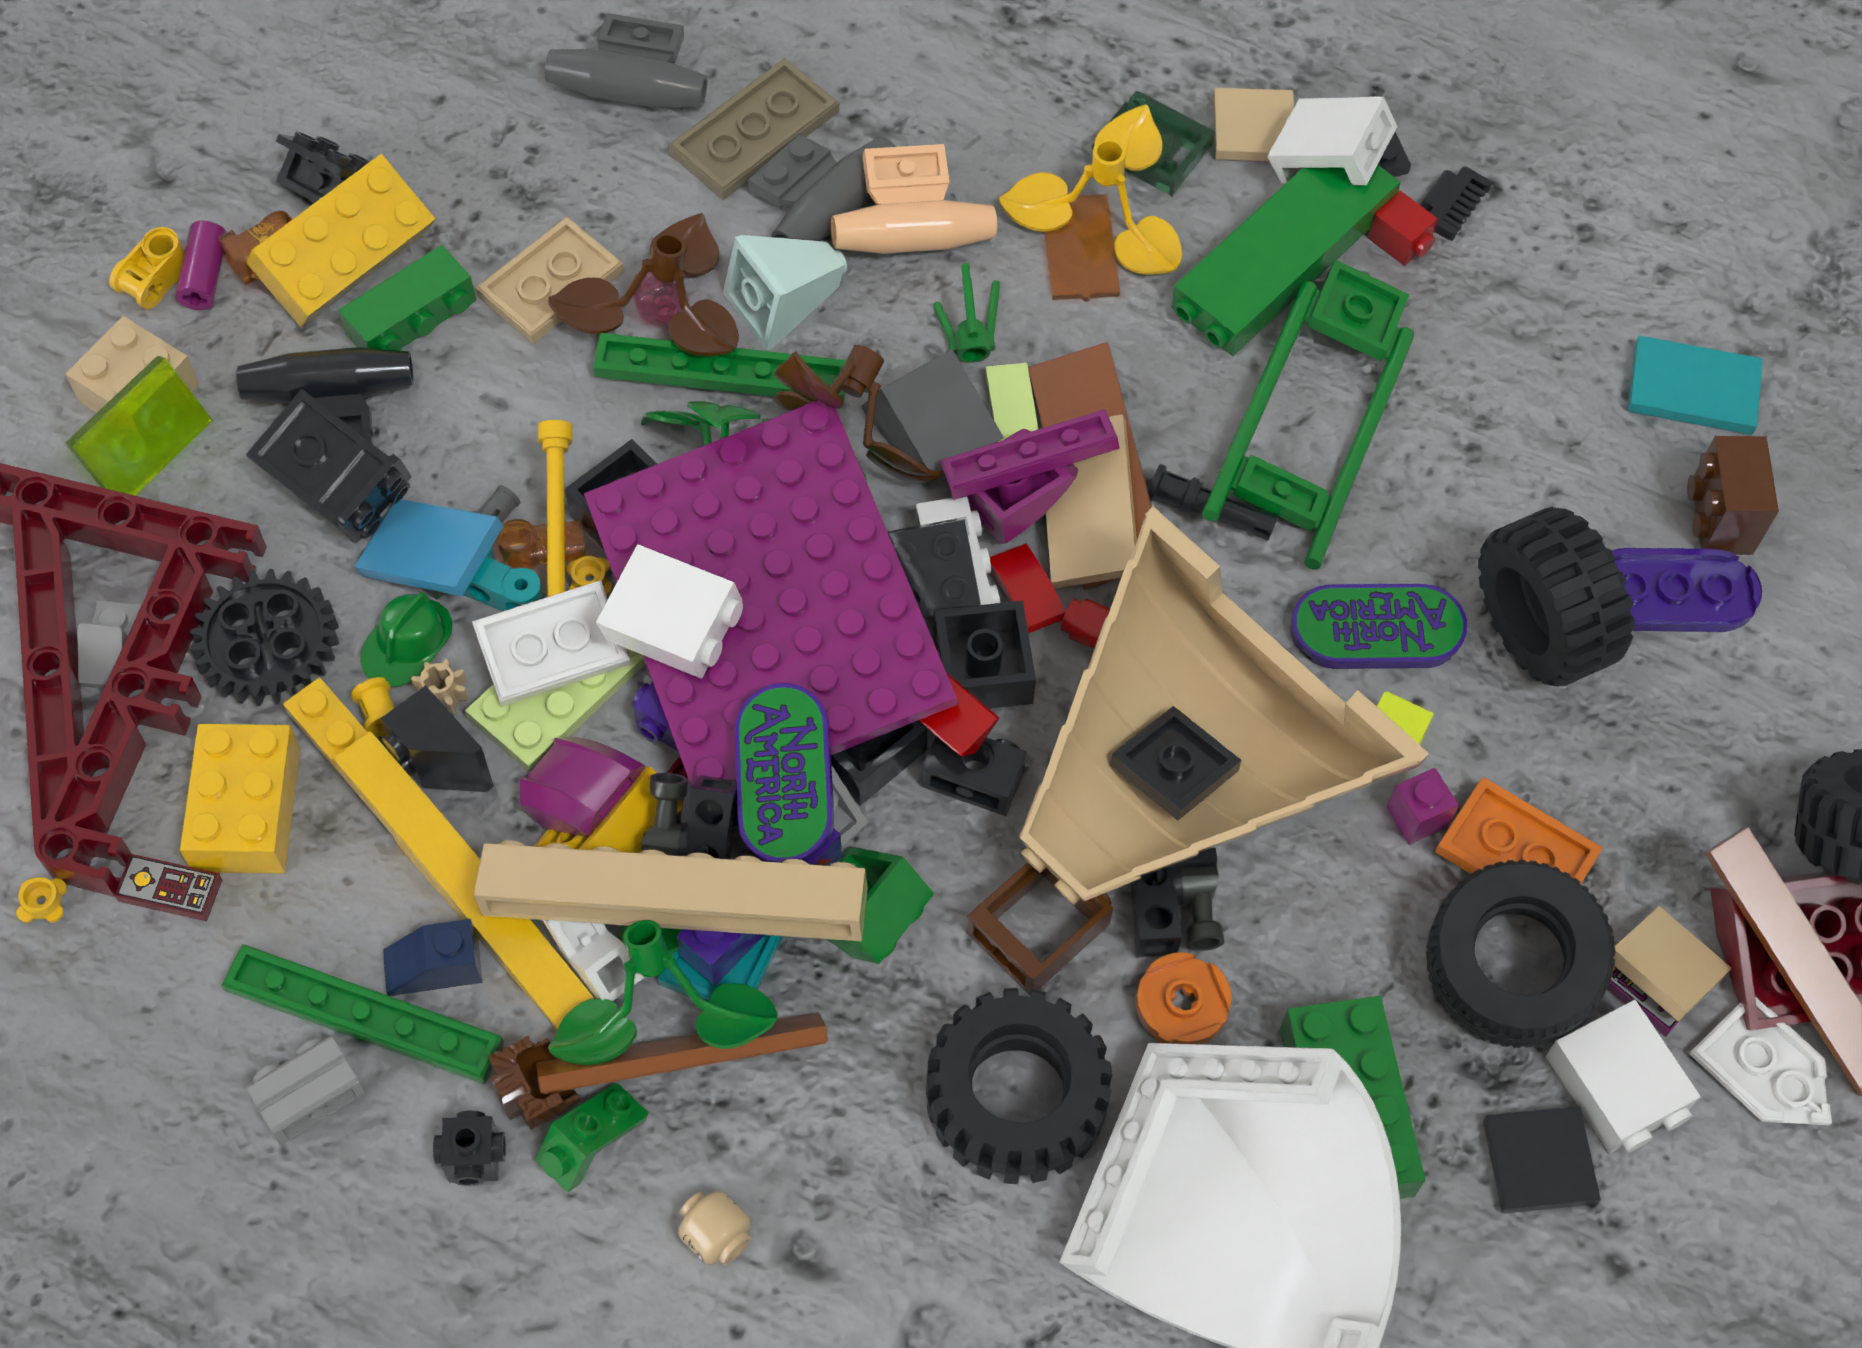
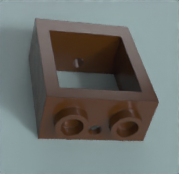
(1009, 951)

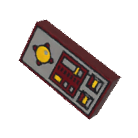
(168, 887)

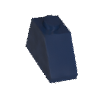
(433, 959)

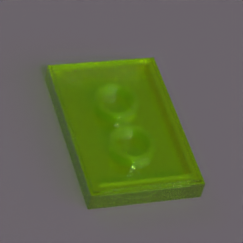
(139, 429)

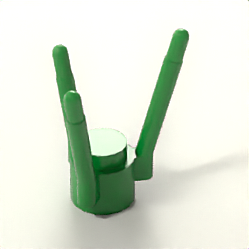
(972, 339)

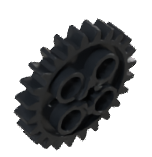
(223, 646)

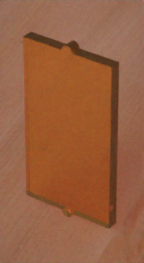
(1083, 253)

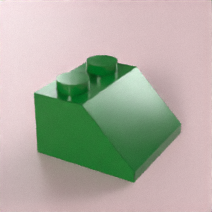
(893, 902)

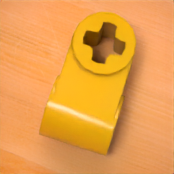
(151, 267)

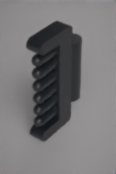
(1453, 199)

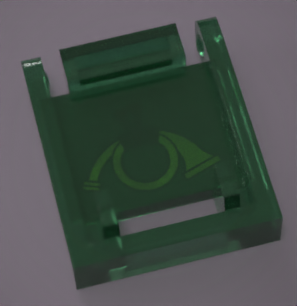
(1175, 132)

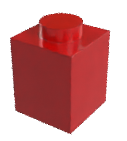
(1403, 228)

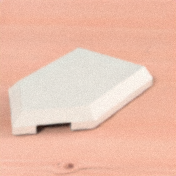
(1767, 1069)

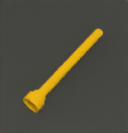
(555, 440)

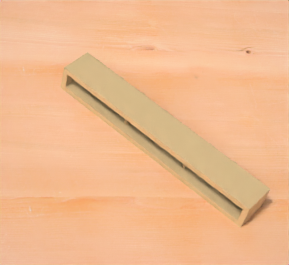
(672, 890)

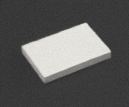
(548, 644)

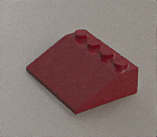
(1834, 914)

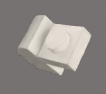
(593, 956)

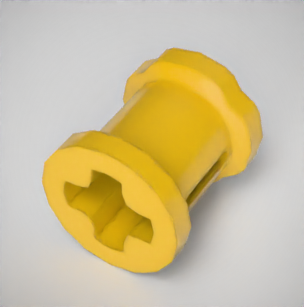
(374, 702)

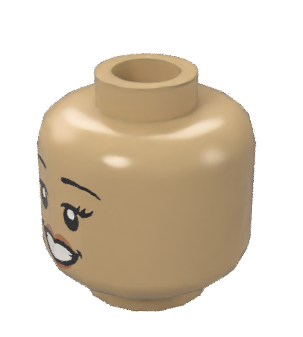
(714, 1227)

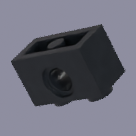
(985, 788)

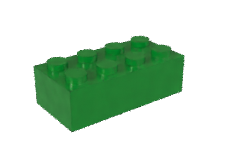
(1363, 1040)

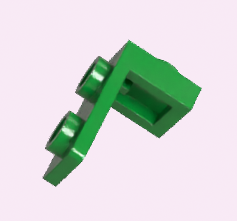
(586, 1131)

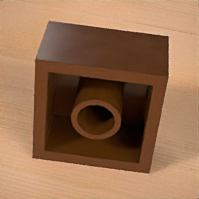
(1733, 494)

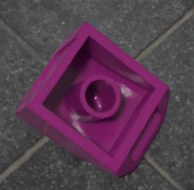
(1019, 504)
(577, 785)

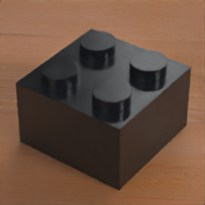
(988, 652)

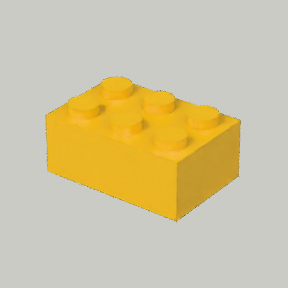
(240, 798)

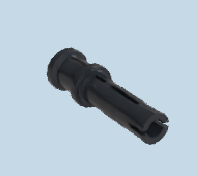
(1192, 496)

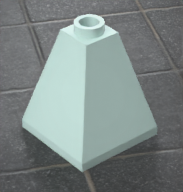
(780, 282)

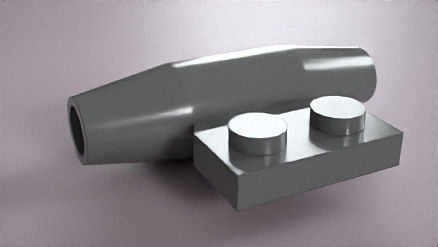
(630, 65)
(813, 186)

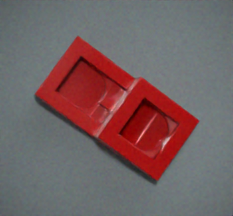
(1026, 581)

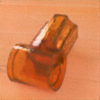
(535, 541)

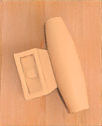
(910, 206)

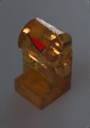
(238, 247)

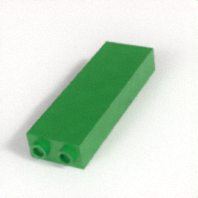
(1276, 250)

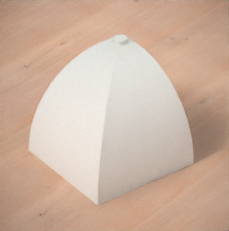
(1246, 1199)

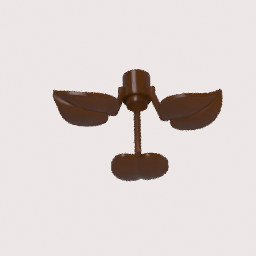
(677, 251)
(855, 378)

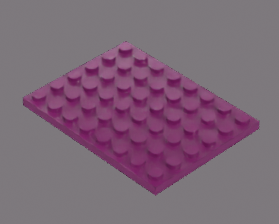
(816, 577)

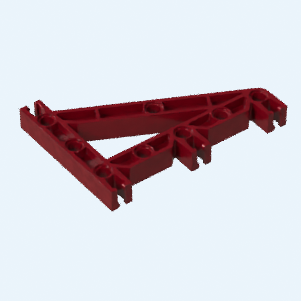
(66, 800)

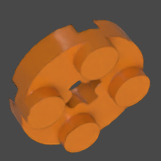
(1193, 977)

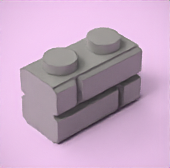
(304, 1088)

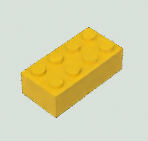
(340, 240)

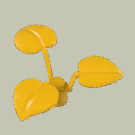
(1126, 142)

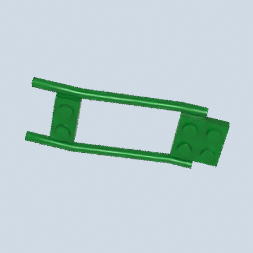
(1362, 316)

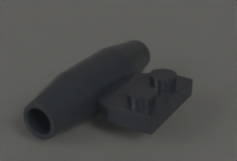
(332, 377)

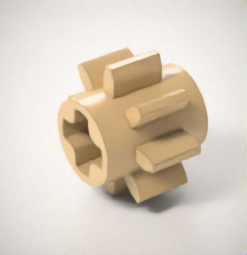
(441, 675)

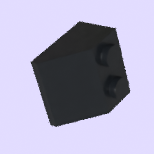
(435, 745)

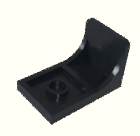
(330, 466)

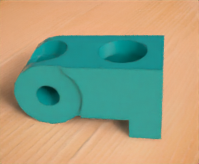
(503, 586)

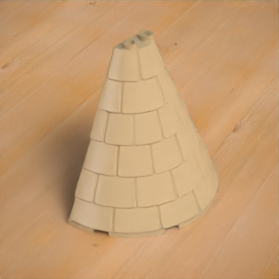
(1192, 648)

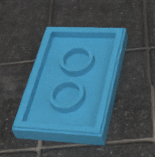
(429, 547)

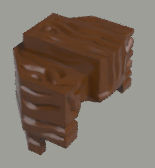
(518, 1083)

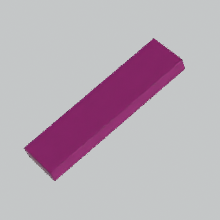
(1029, 454)

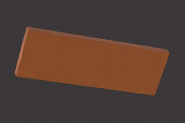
(1083, 385)

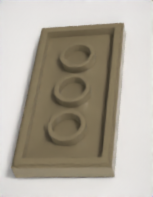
(753, 128)

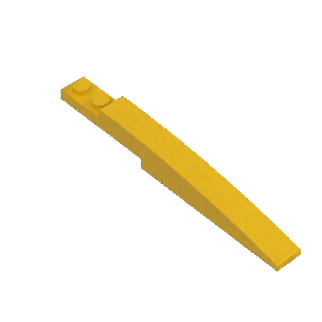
(434, 847)

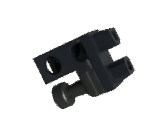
(709, 818)
(1157, 912)

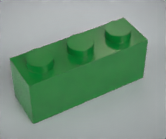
(409, 303)

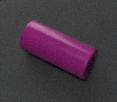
(200, 266)

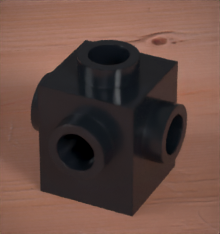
(474, 1163)

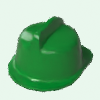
(405, 638)

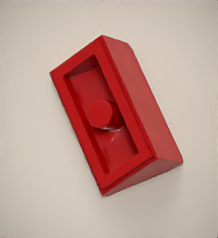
(962, 725)

